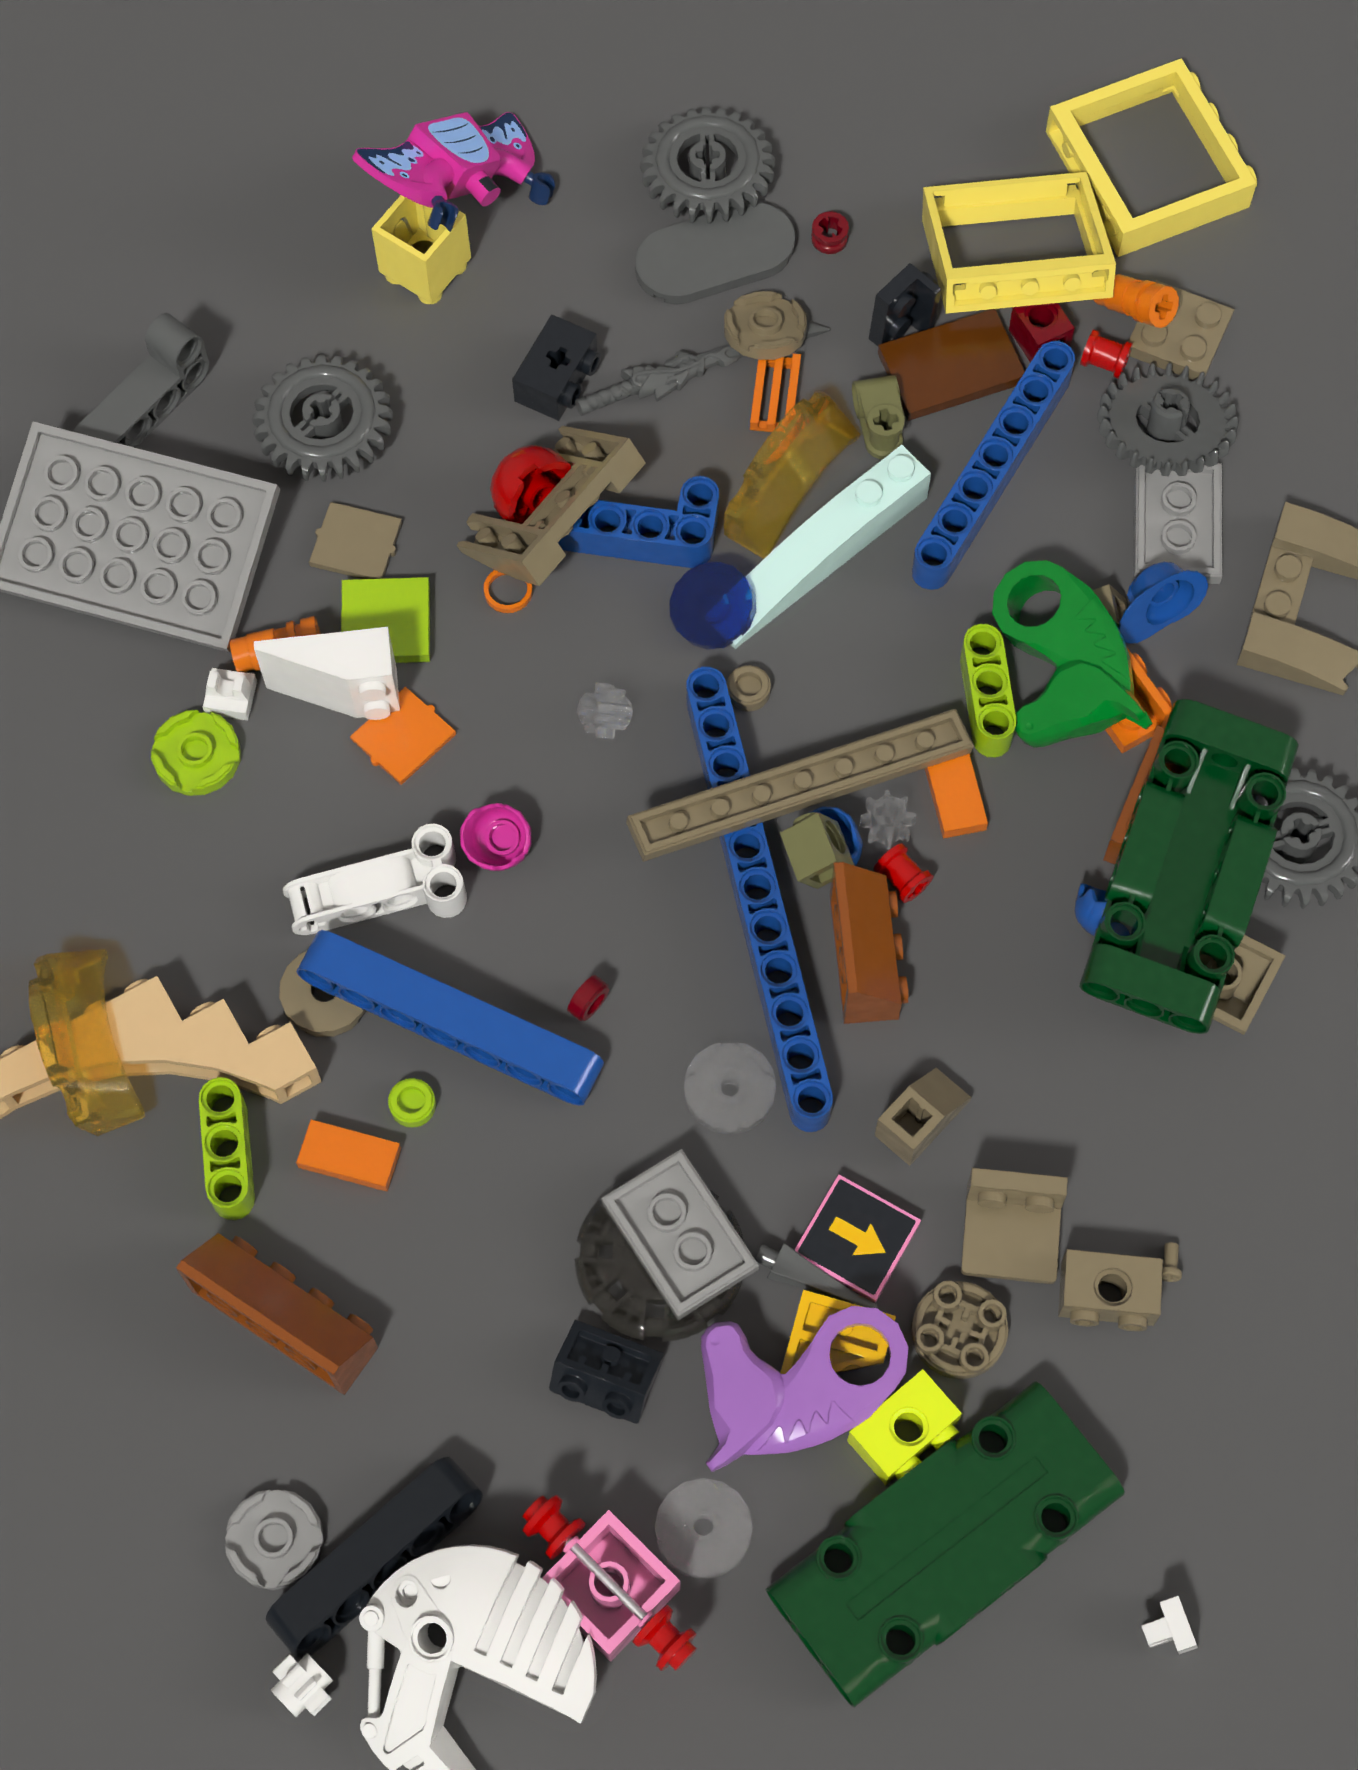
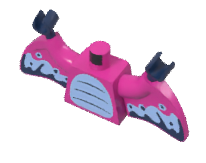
(457, 159)

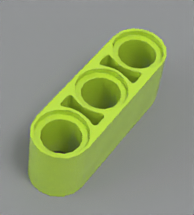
(993, 672)
(219, 1128)

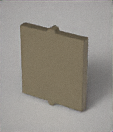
(355, 542)

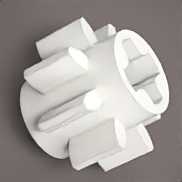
(301, 1685)

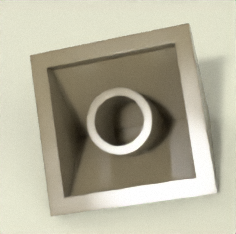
(1245, 983)

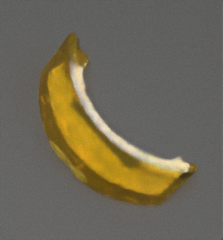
(785, 471)
(78, 1040)

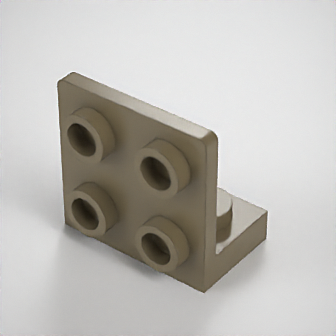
(1012, 1225)

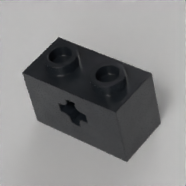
(556, 367)

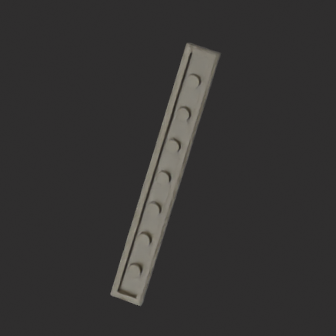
(798, 785)

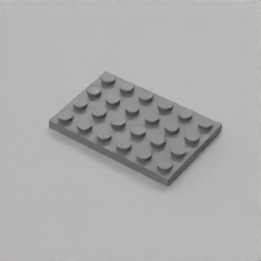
(133, 536)

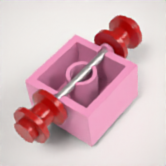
(612, 1582)

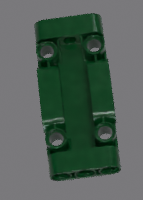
(1190, 866)
(944, 1542)

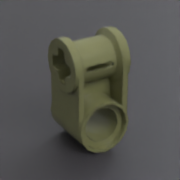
(879, 413)

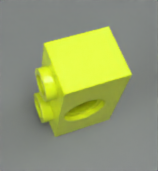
(917, 1402)

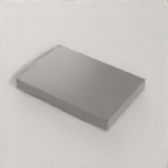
(1179, 521)
(680, 1234)

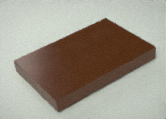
(952, 364)

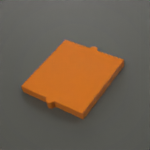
(404, 738)

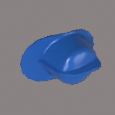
(1159, 598)

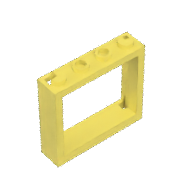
(1122, 230)
(1026, 281)

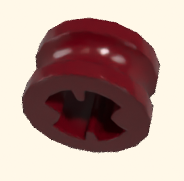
(832, 244)

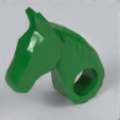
(1084, 644)

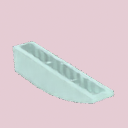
(836, 534)

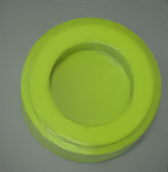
(412, 1102)

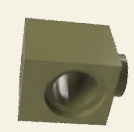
(814, 847)

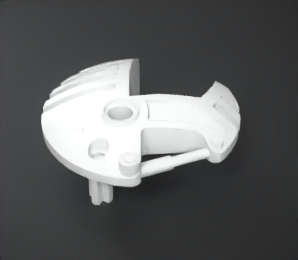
(495, 1622)

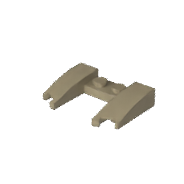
(532, 548)
(1272, 638)

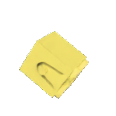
(415, 253)

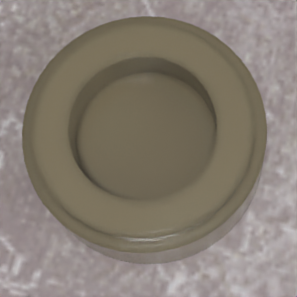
(749, 688)

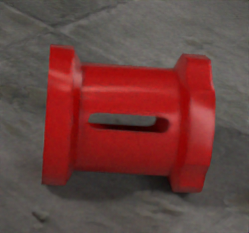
(1106, 353)
(903, 873)

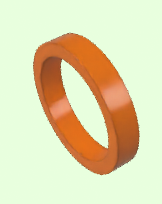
(505, 608)

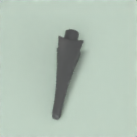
(793, 1269)

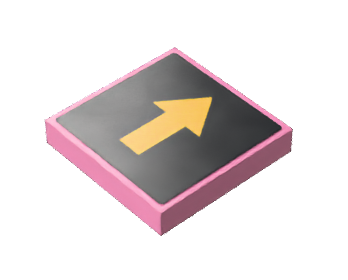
(857, 1237)

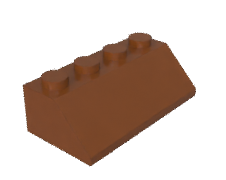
(279, 1311)

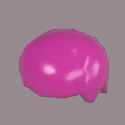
(495, 837)

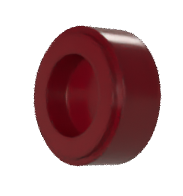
(588, 998)

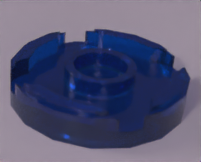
(712, 605)

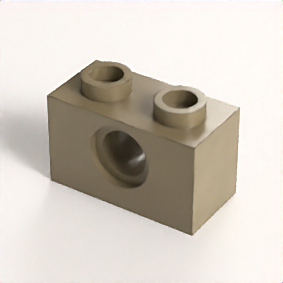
(1134, 1276)

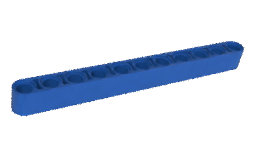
(761, 914)

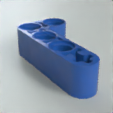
(636, 520)

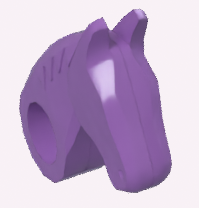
(783, 1413)

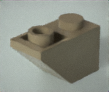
(920, 1115)

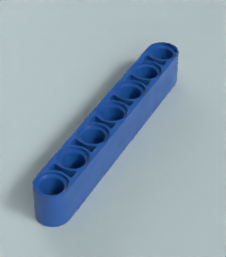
(987, 480)
(450, 1017)

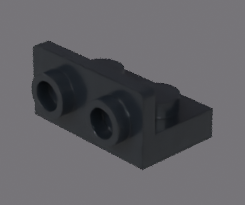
(905, 301)
(605, 1371)

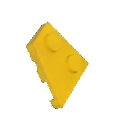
(851, 1349)

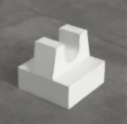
(229, 693)
(1171, 1627)

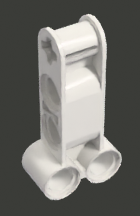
(380, 886)

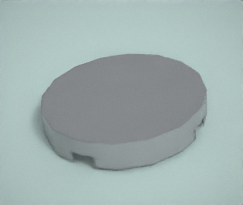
(274, 1539)

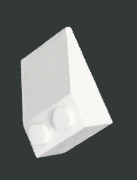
(335, 670)

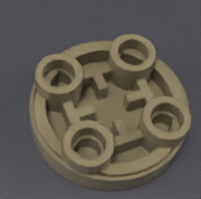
(959, 1329)

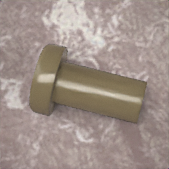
(1170, 1267)

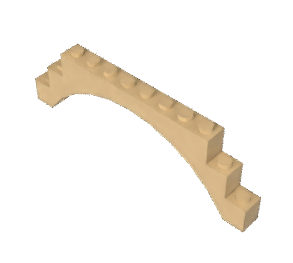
(157, 1042)

